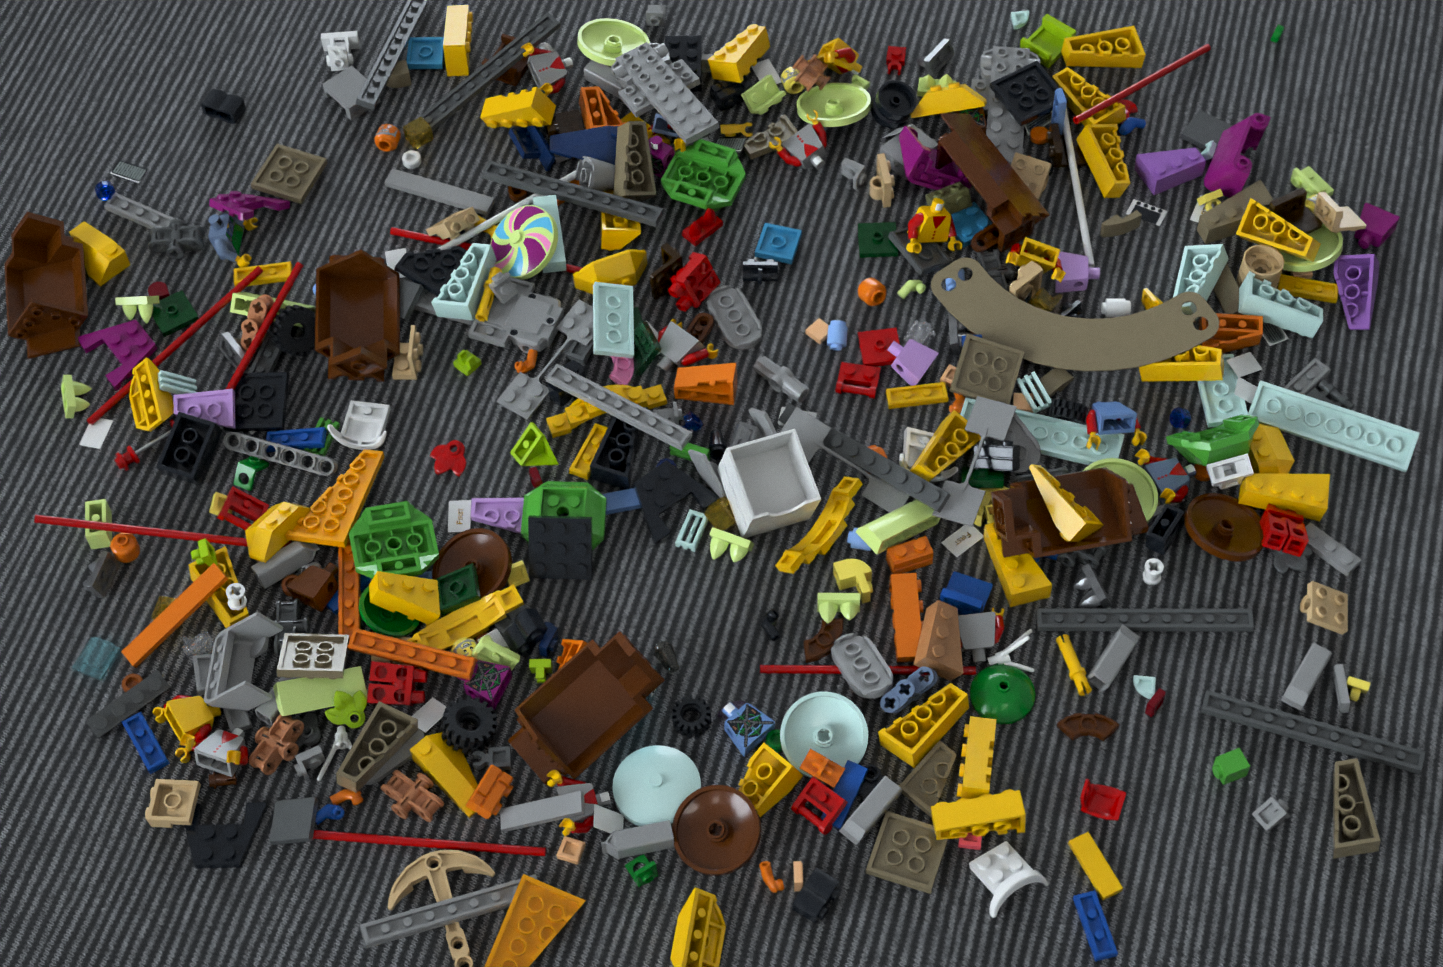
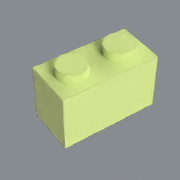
(98, 511)

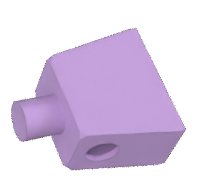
(1076, 273)
(911, 360)

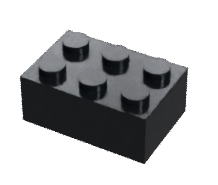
(689, 50)
(189, 448)

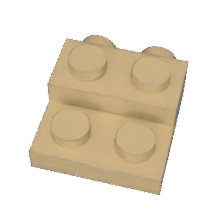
(454, 224)
(1028, 278)
(172, 802)

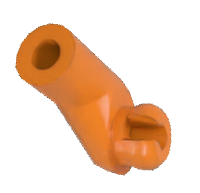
(529, 364)
(768, 878)

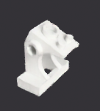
(340, 52)
(1230, 471)

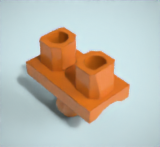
(822, 768)

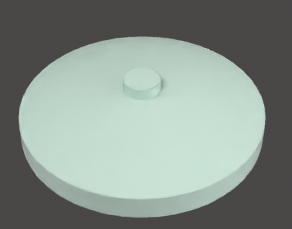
(826, 725)
(654, 784)

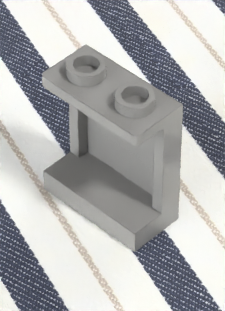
(345, 90)
(893, 150)

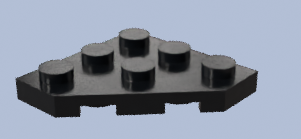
(431, 267)

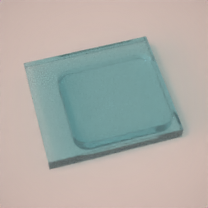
(96, 658)

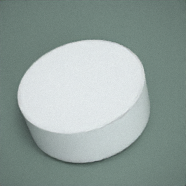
(411, 159)

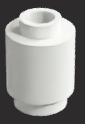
(1116, 307)

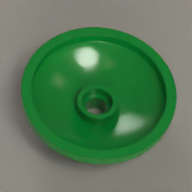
(394, 624)
(1006, 704)

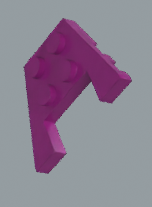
(244, 204)
(127, 343)

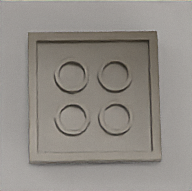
(289, 173)
(986, 370)
(313, 655)
(906, 853)

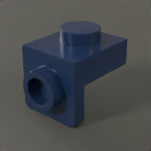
(549, 642)

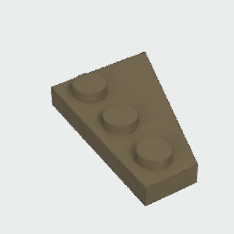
(759, 143)
(928, 778)

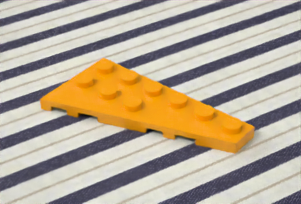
(339, 506)
(531, 923)

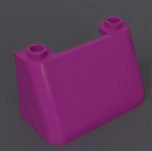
(920, 164)
(1229, 168)

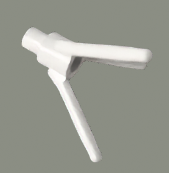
(1003, 656)
(341, 742)

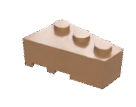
(940, 641)

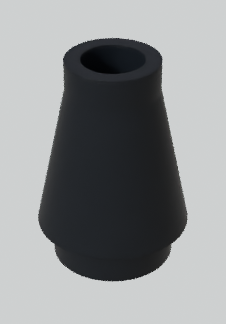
(717, 444)

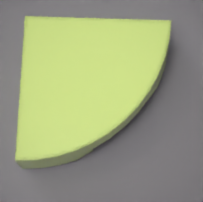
(859, 81)

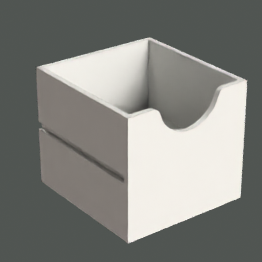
(768, 483)

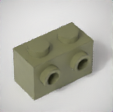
(955, 197)

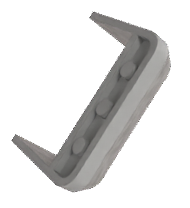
(708, 469)
(233, 663)

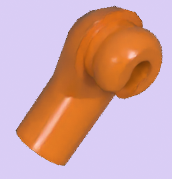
(958, 403)
(346, 794)

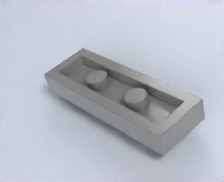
(1331, 550)

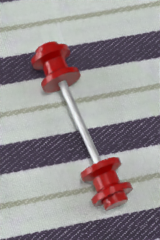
(130, 456)

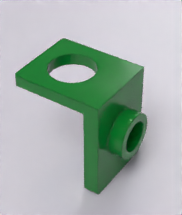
(250, 467)
(645, 874)

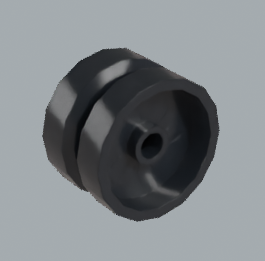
(893, 104)

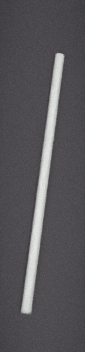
(1077, 191)
(497, 218)

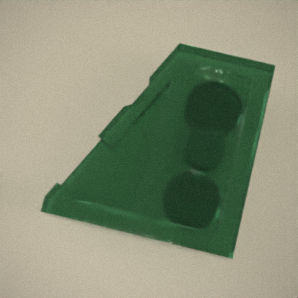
(645, 347)

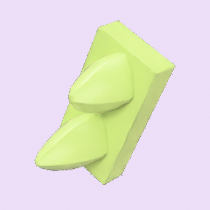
(927, 82)
(145, 306)
(69, 390)
(721, 540)
(832, 603)
(492, 652)

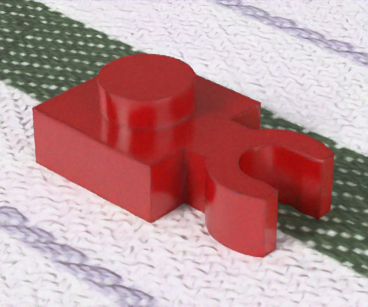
(895, 58)

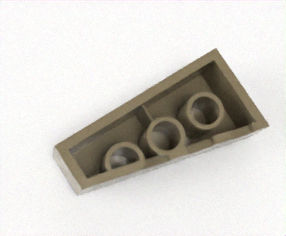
(633, 163)
(1226, 217)
(377, 742)
(1352, 814)

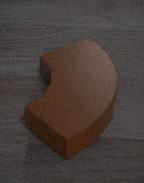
(822, 643)
(1088, 725)

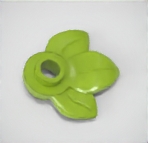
(345, 707)

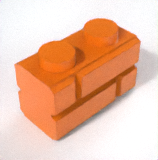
(909, 555)
(489, 792)

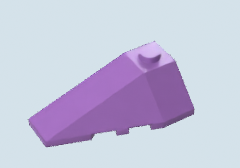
(1357, 287)

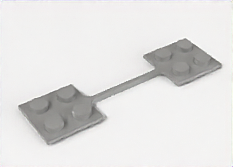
(527, 393)
(988, 420)
(811, 436)

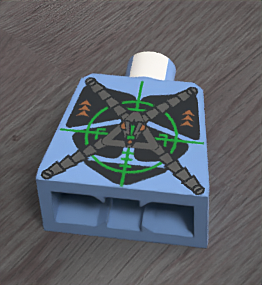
(746, 726)

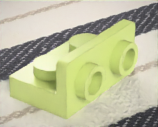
(762, 95)
(1310, 181)

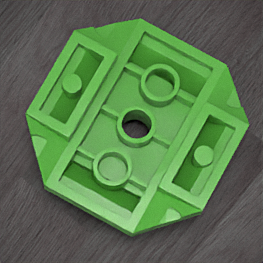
(704, 175)
(1217, 443)
(571, 498)
(389, 527)

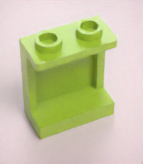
(1048, 40)

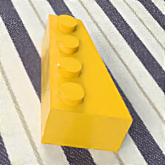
(457, 40)
(1105, 49)
(739, 54)
(520, 109)
(1105, 158)
(1267, 228)
(1197, 364)
(945, 447)
(1297, 492)
(1018, 574)
(219, 601)
(921, 729)
(978, 757)
(979, 815)

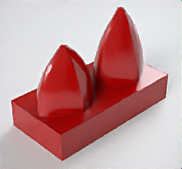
(702, 227)

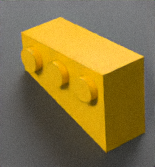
(406, 594)

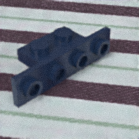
(532, 145)

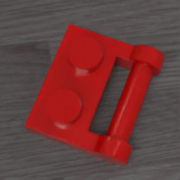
(858, 375)
(244, 505)
(823, 799)

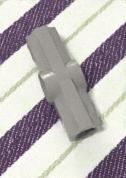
(781, 379)

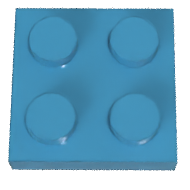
(425, 53)
(969, 222)
(778, 243)

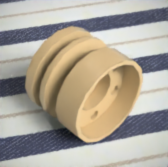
(1262, 261)

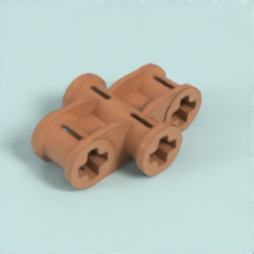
(811, 72)
(257, 313)
(274, 747)
(412, 795)

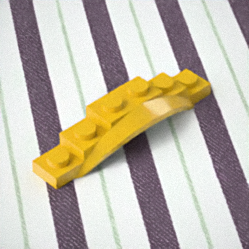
(582, 411)
(826, 528)
(469, 620)

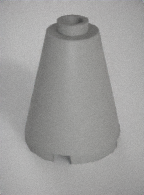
(595, 174)

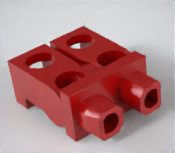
(693, 282)
(1283, 530)
(402, 684)

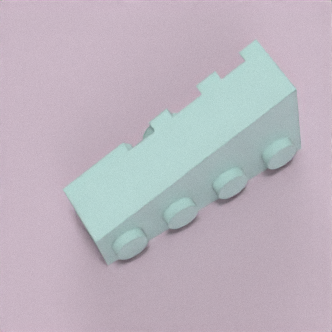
(558, 261)
(1199, 272)
(464, 290)
(1278, 307)

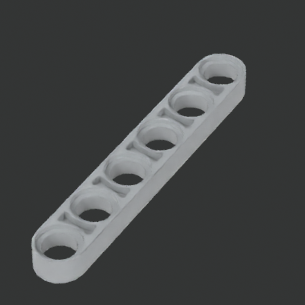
(279, 457)

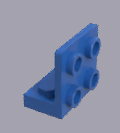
(966, 593)

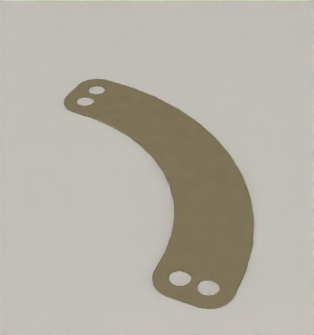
(1072, 341)

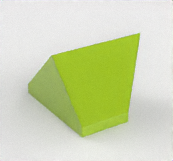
(533, 448)

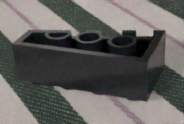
(616, 455)

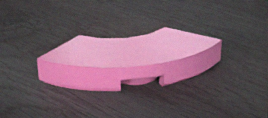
(622, 370)

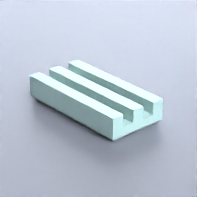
(1027, 379)
(176, 382)
(686, 544)

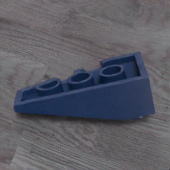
(593, 142)

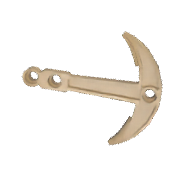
(421, 869)

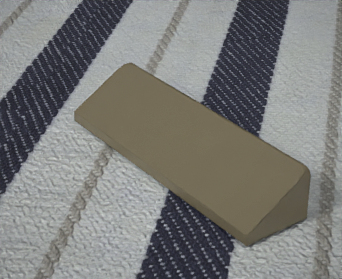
(1227, 292)

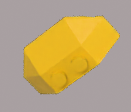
(948, 99)
(619, 268)
(147, 402)
(1269, 451)
(268, 532)
(698, 932)

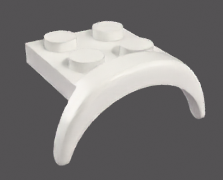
(363, 426)
(914, 443)
(1003, 873)

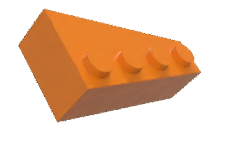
(906, 614)

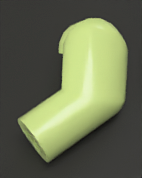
(911, 285)

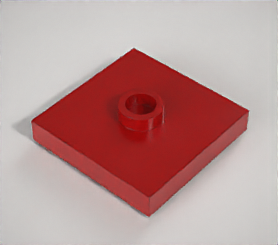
(874, 346)

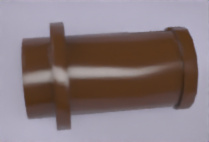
(219, 779)

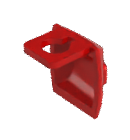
(1102, 801)

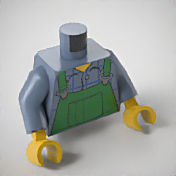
(227, 235)

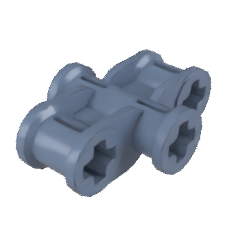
(917, 688)

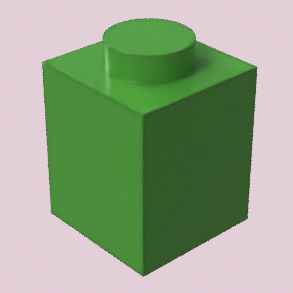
(1230, 766)

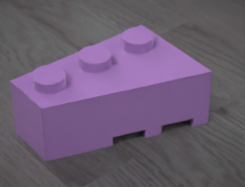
(1169, 168)

